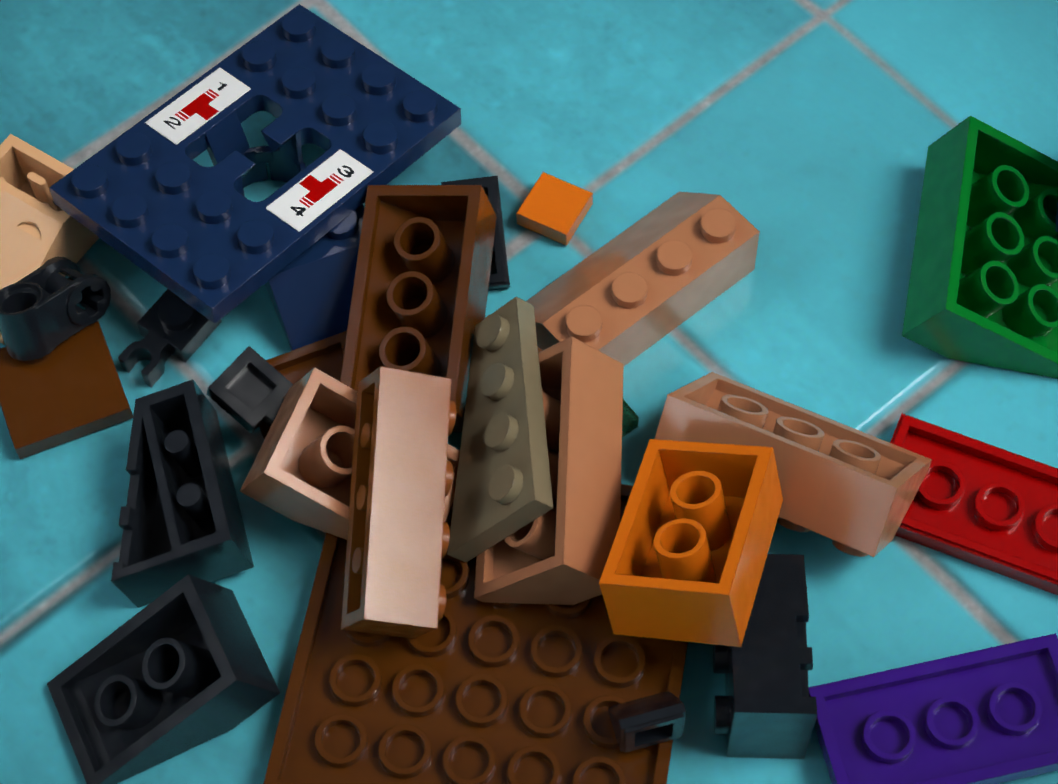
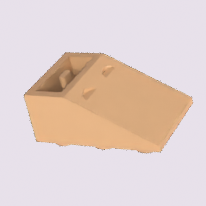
(29, 220)

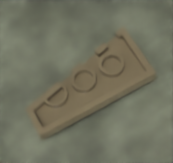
(504, 441)

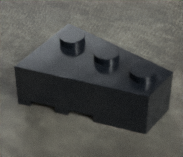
(180, 498)
(767, 678)

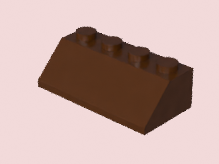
(420, 283)

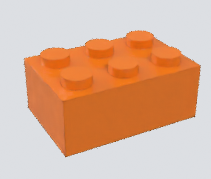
(693, 542)

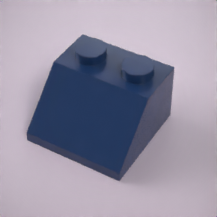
(317, 287)

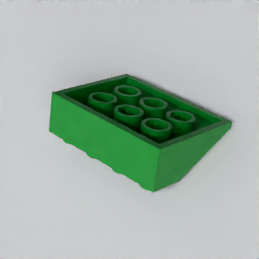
(986, 253)

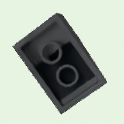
(162, 683)

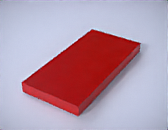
(983, 504)

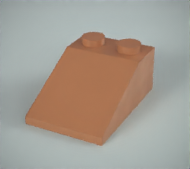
(309, 456)

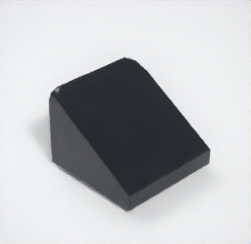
(648, 721)

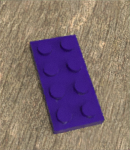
(945, 719)

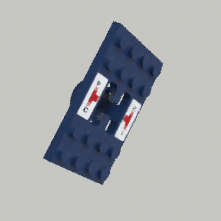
(193, 221)

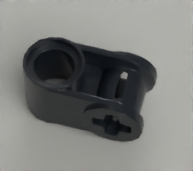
(44, 309)

